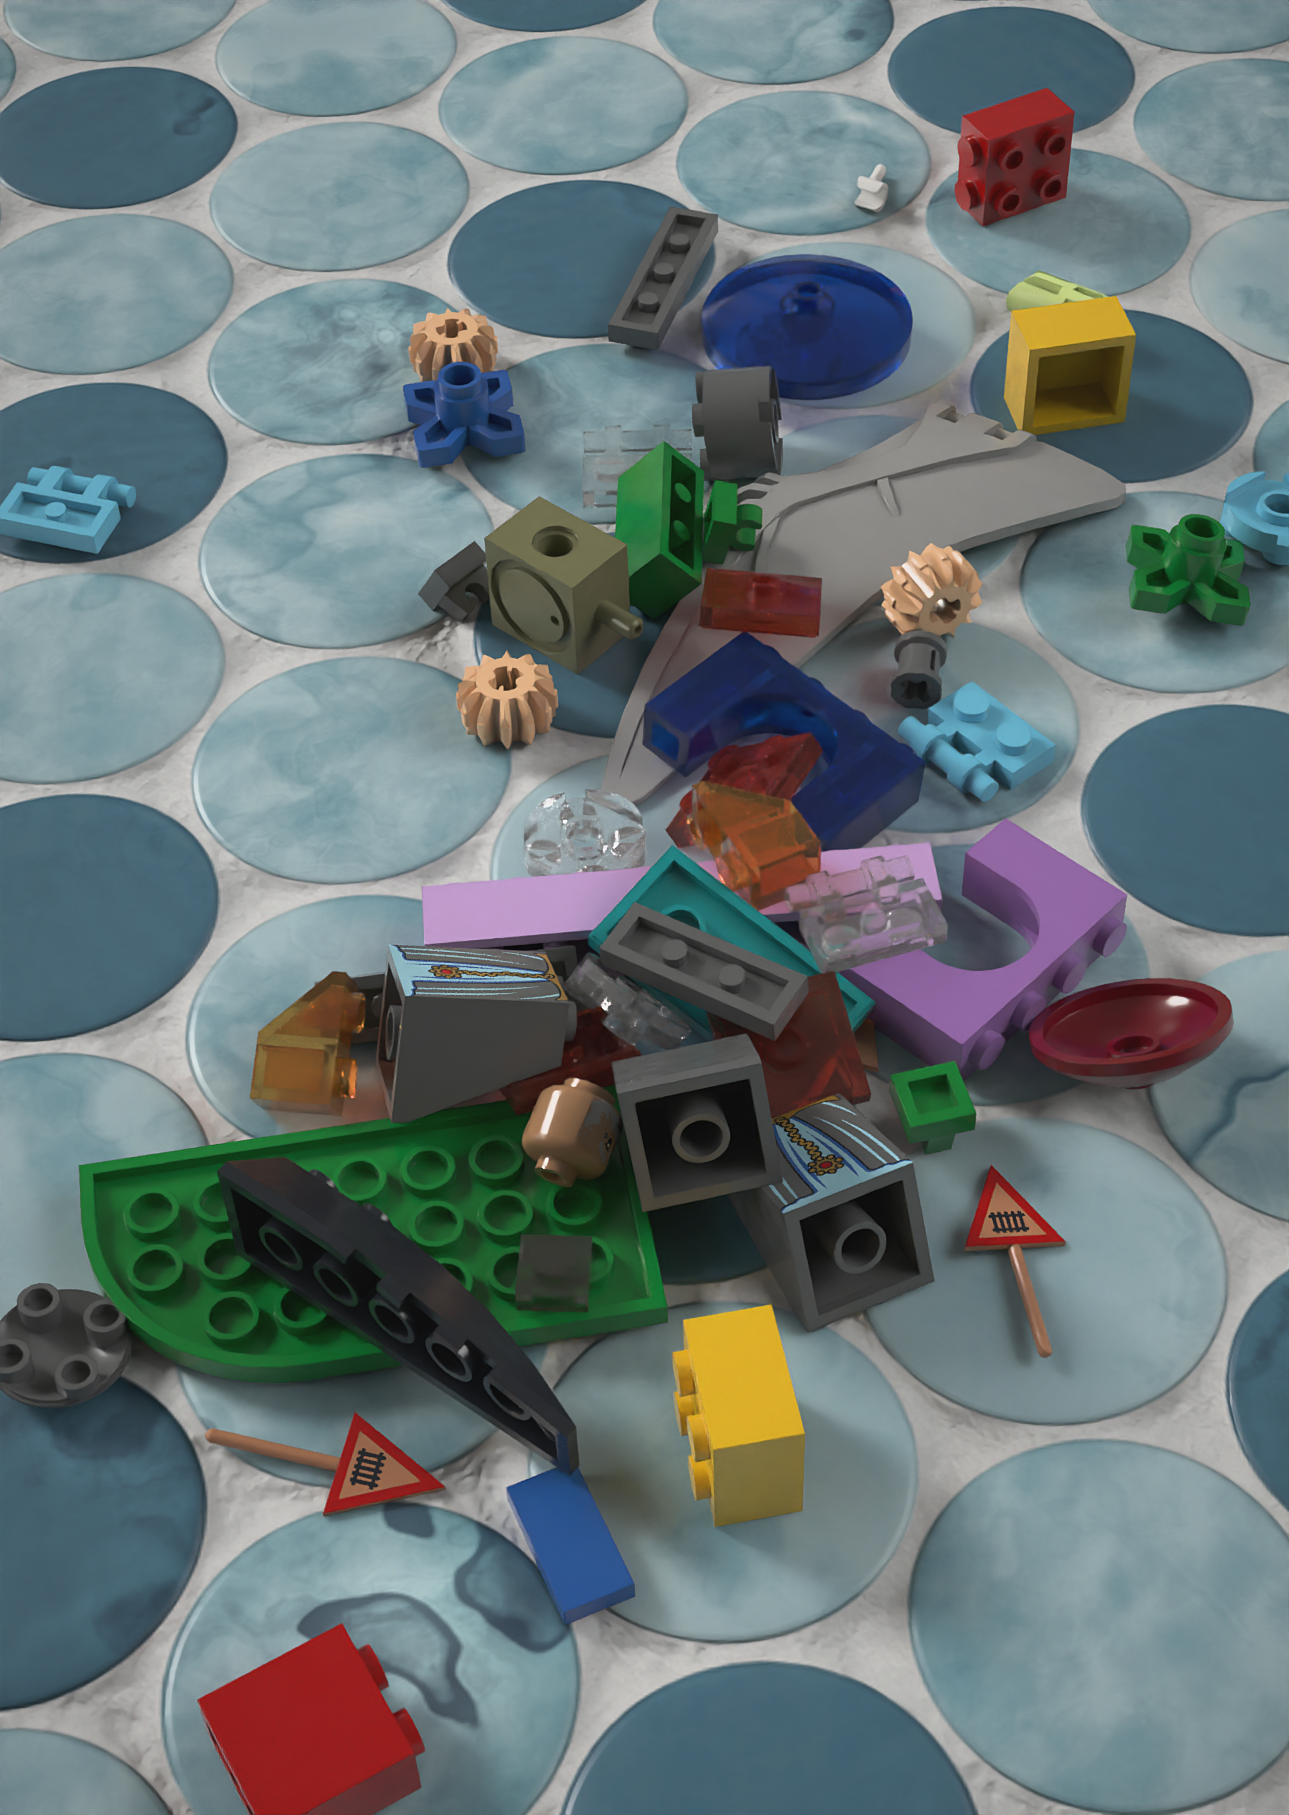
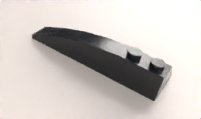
(391, 1295)

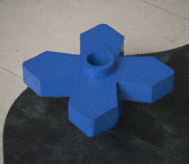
(463, 411)

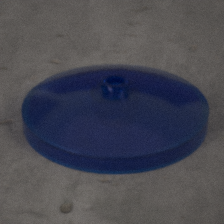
(814, 319)

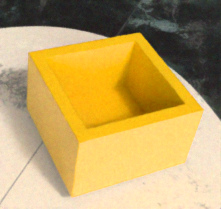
(1069, 365)
(739, 1416)

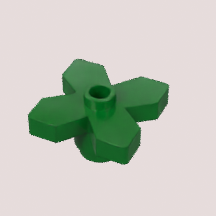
(1190, 568)

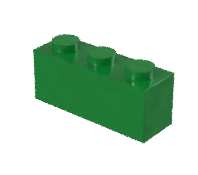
(663, 528)

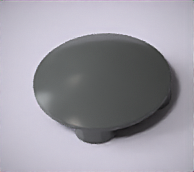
(61, 1346)

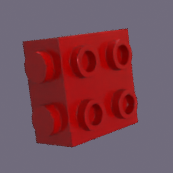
(1014, 156)
(314, 1732)

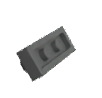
(704, 971)

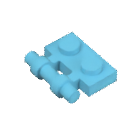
(65, 508)
(987, 733)

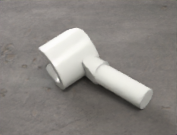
(873, 192)

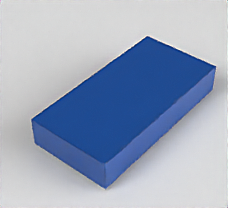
(570, 1543)

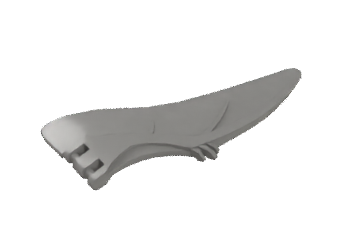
(932, 483)

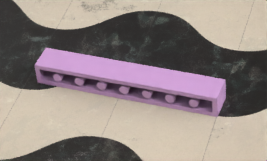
(568, 907)

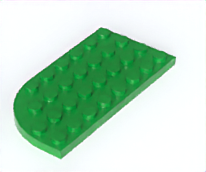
(443, 1181)

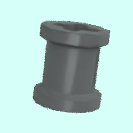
(917, 678)

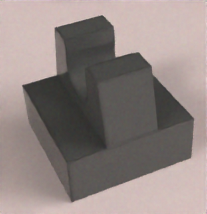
(453, 578)

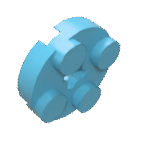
(1258, 515)

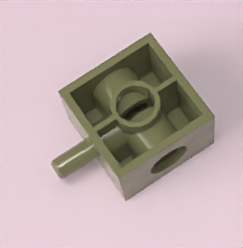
(559, 585)

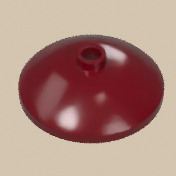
(1132, 1031)

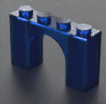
(756, 691)

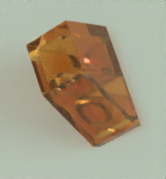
(755, 841)
(306, 1049)

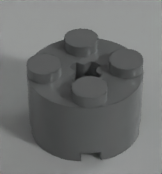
(738, 422)

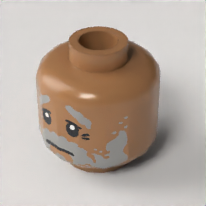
(572, 1132)

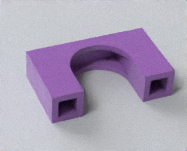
(969, 1014)

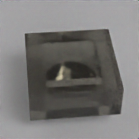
(554, 1273)

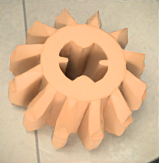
(452, 339)
(932, 592)
(507, 699)

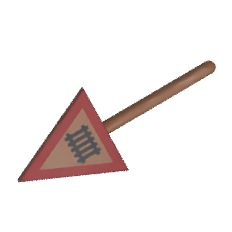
(1011, 1223)
(366, 1473)

